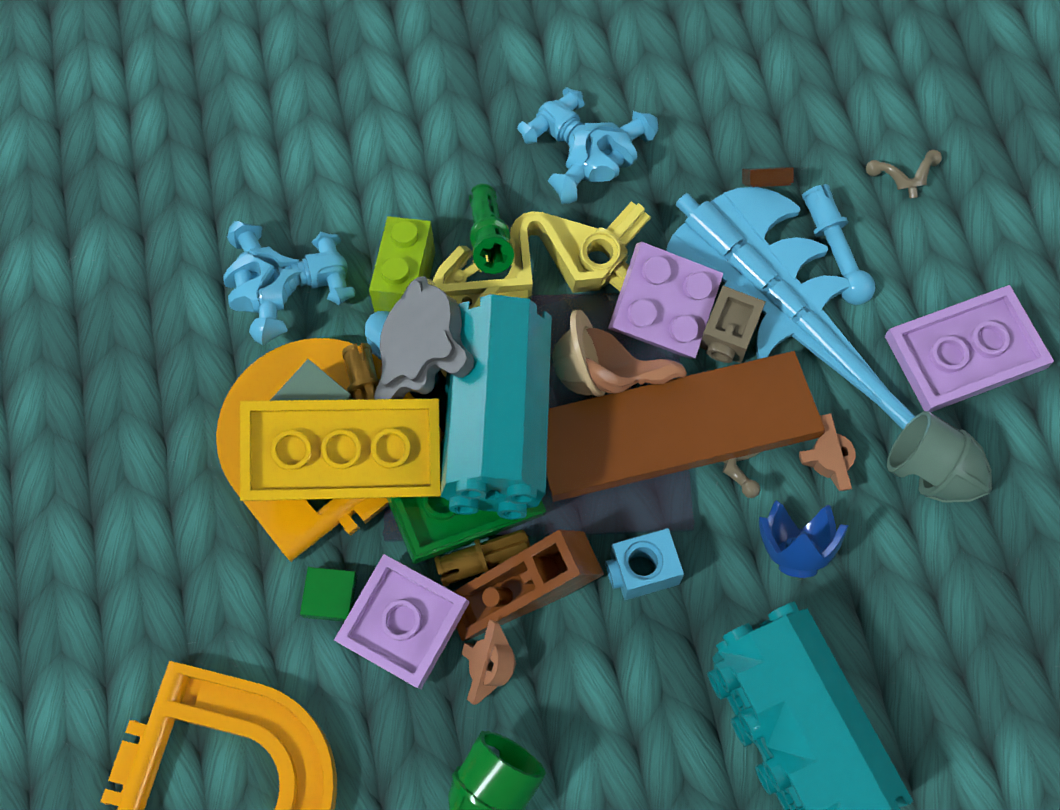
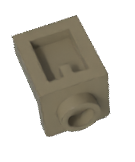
(731, 325)

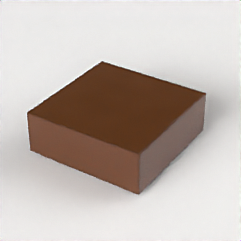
(768, 176)

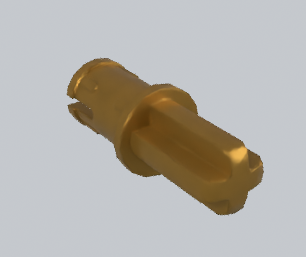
(360, 371)
(480, 557)

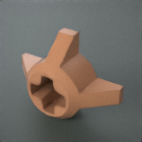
(831, 455)
(490, 662)

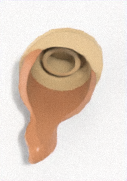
(597, 363)

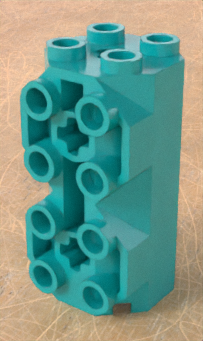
(499, 411)
(803, 717)

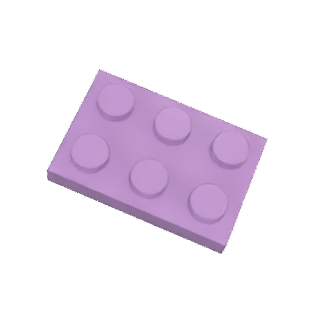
(968, 349)

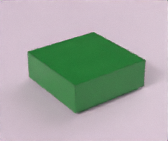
(328, 594)

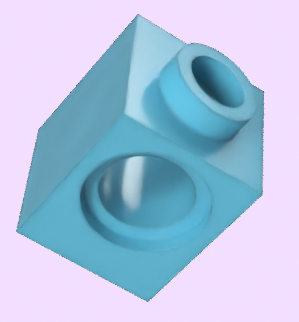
(657, 548)

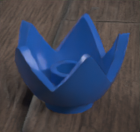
(804, 549)

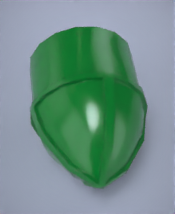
(494, 780)

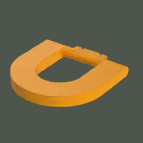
(291, 523)
(234, 707)

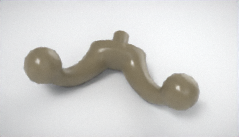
(931, 158)
(750, 488)

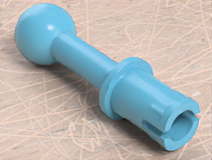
(829, 224)

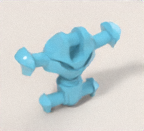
(594, 148)
(267, 278)

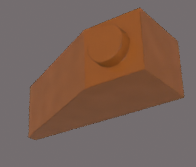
(528, 581)

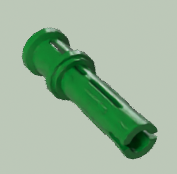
(489, 233)

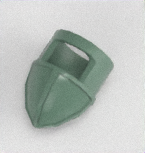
(945, 459)

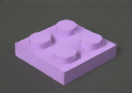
(665, 300)
(402, 621)

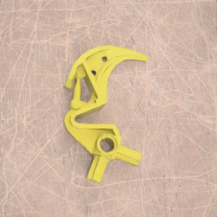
(567, 245)

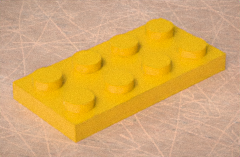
(339, 449)

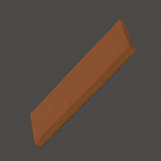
(679, 425)

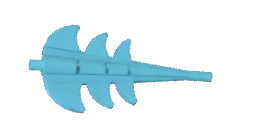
(731, 239)

